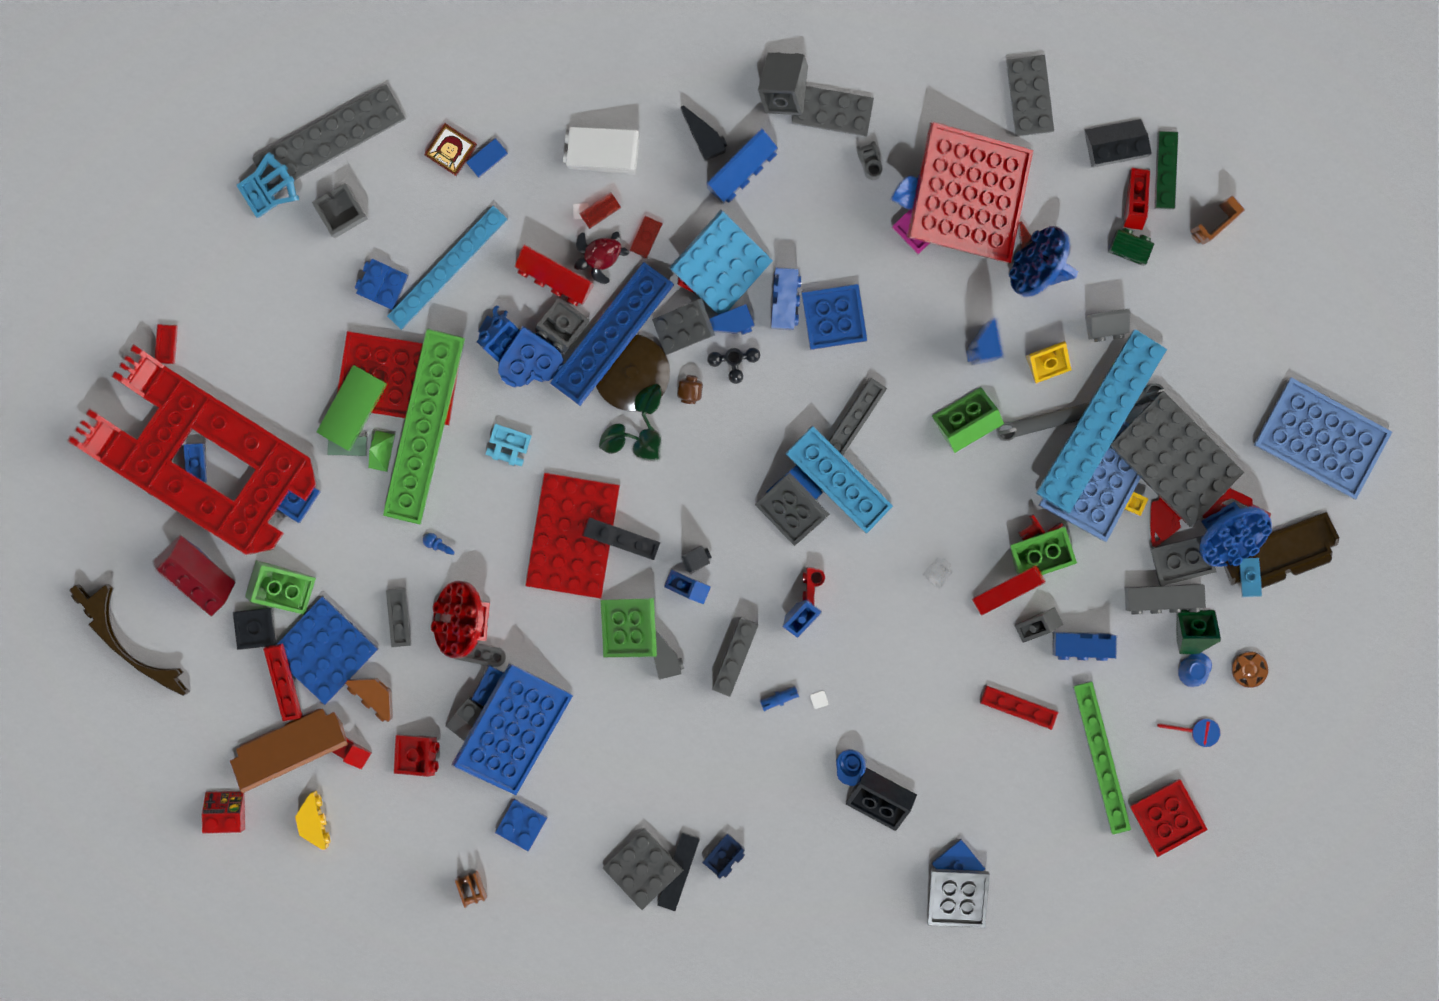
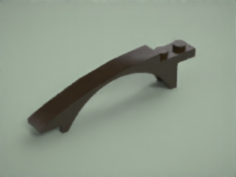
(99, 609)

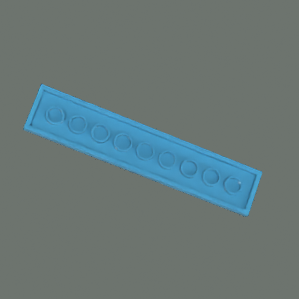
(1101, 421)

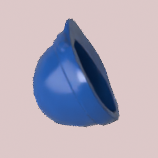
(1195, 670)
(850, 767)

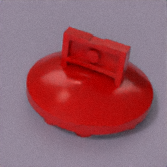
(461, 619)

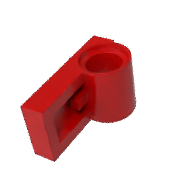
(809, 594)

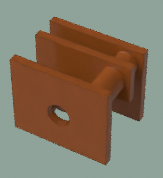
(469, 878)

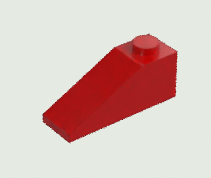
(1137, 199)

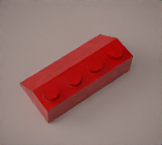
(553, 275)

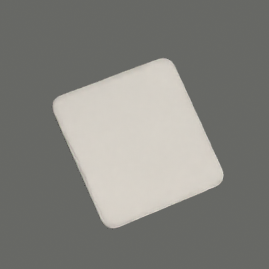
(577, 208)
(819, 699)

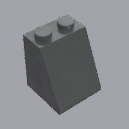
(783, 83)

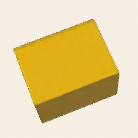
(1049, 362)

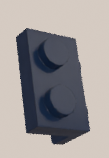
(724, 856)

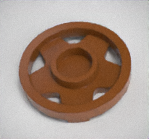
(1250, 669)

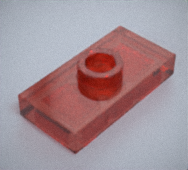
(646, 237)

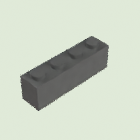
(1165, 597)
(735, 656)

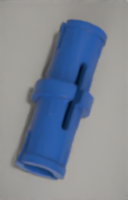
(779, 698)

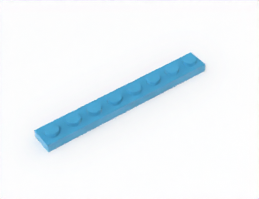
(447, 267)

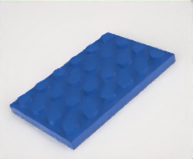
(512, 729)

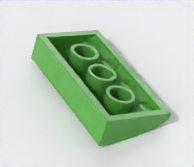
(351, 408)

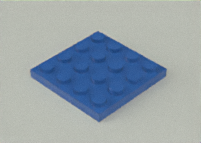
(325, 650)

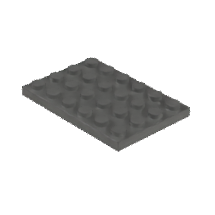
(1176, 459)

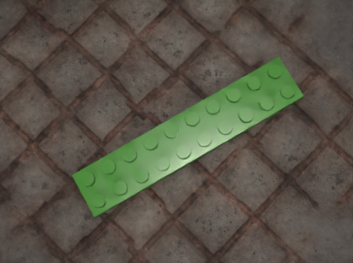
(424, 426)

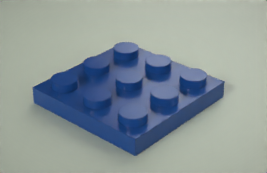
(834, 317)

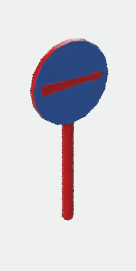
(1205, 732)

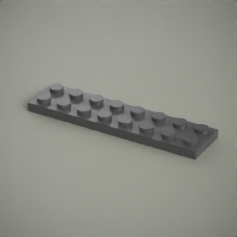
(334, 135)

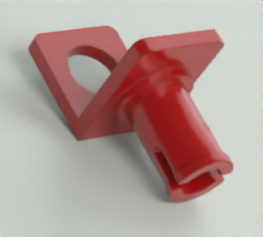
(1035, 528)

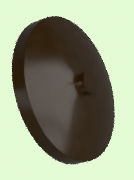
(636, 368)

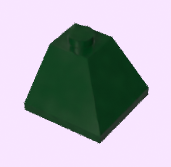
(1197, 631)

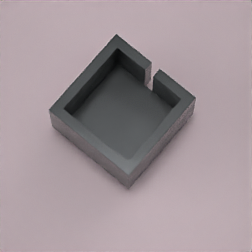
(340, 212)

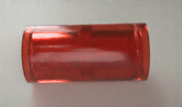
(600, 210)

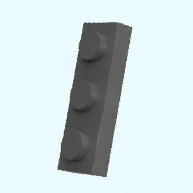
(398, 617)

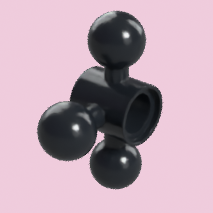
(735, 375)

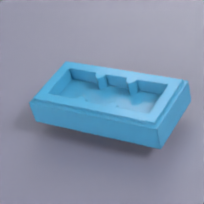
(1250, 578)

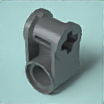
(870, 157)

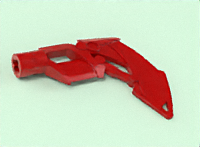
(1166, 522)

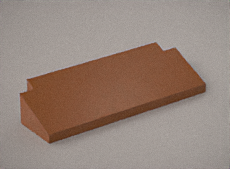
(287, 748)

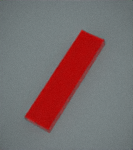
(1008, 590)
(282, 682)
(1019, 707)

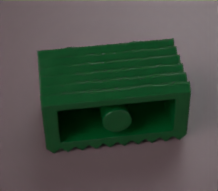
(1131, 247)

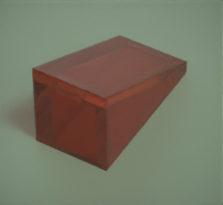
(1024, 236)

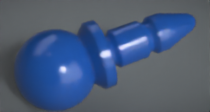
(431, 541)

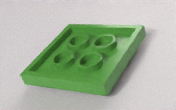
(628, 627)

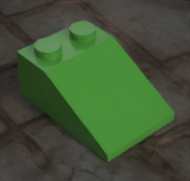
(279, 587)

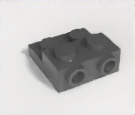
(561, 325)

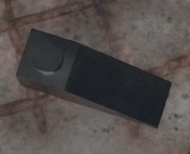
(706, 138)
(696, 559)

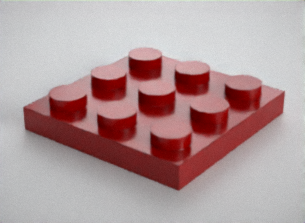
(1168, 817)

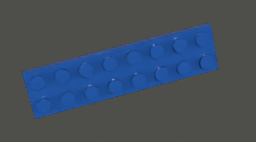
(612, 333)

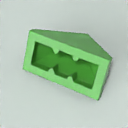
(381, 451)

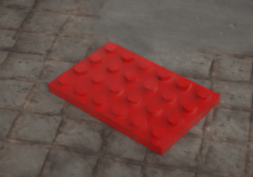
(390, 361)
(559, 553)

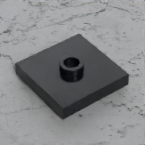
(254, 628)

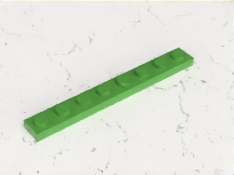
(1101, 757)

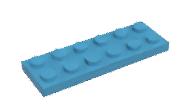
(839, 479)

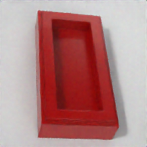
(166, 343)

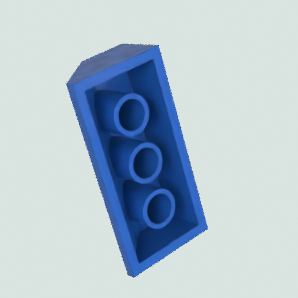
(742, 167)
(986, 344)

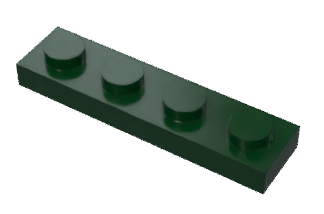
(1166, 170)

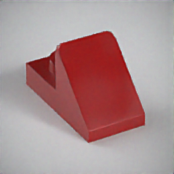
(353, 754)

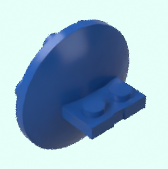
(1042, 262)
(1234, 534)

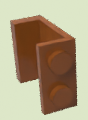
(1231, 208)

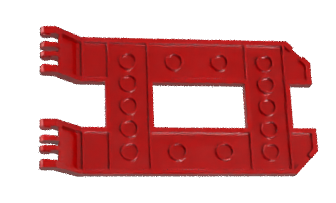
(189, 408)

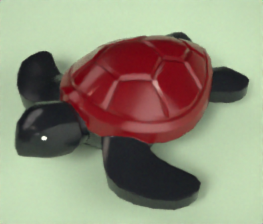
(599, 255)

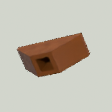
(373, 695)

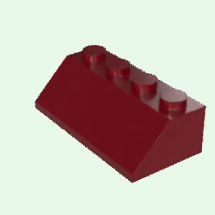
(194, 575)

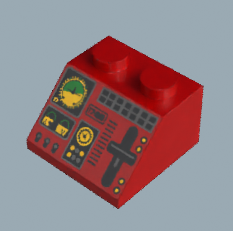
(223, 812)

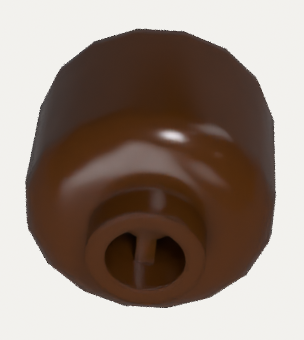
(690, 389)

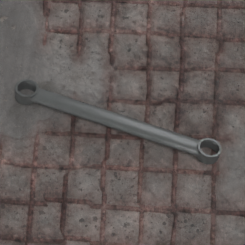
(1061, 417)

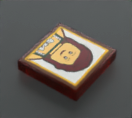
(450, 149)

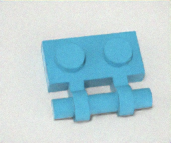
(510, 439)

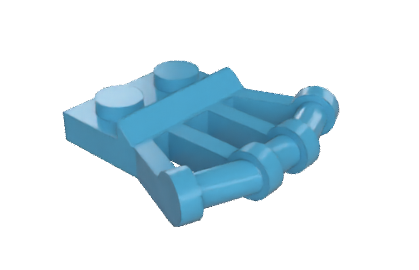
(258, 194)

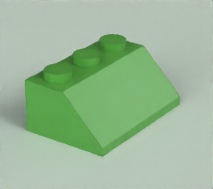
(968, 419)
(1047, 551)

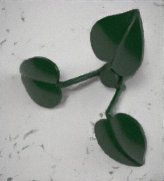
(649, 441)

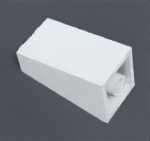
(602, 149)

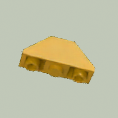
(311, 822)

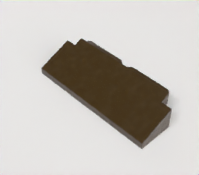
(1293, 550)

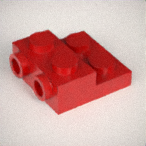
(416, 755)

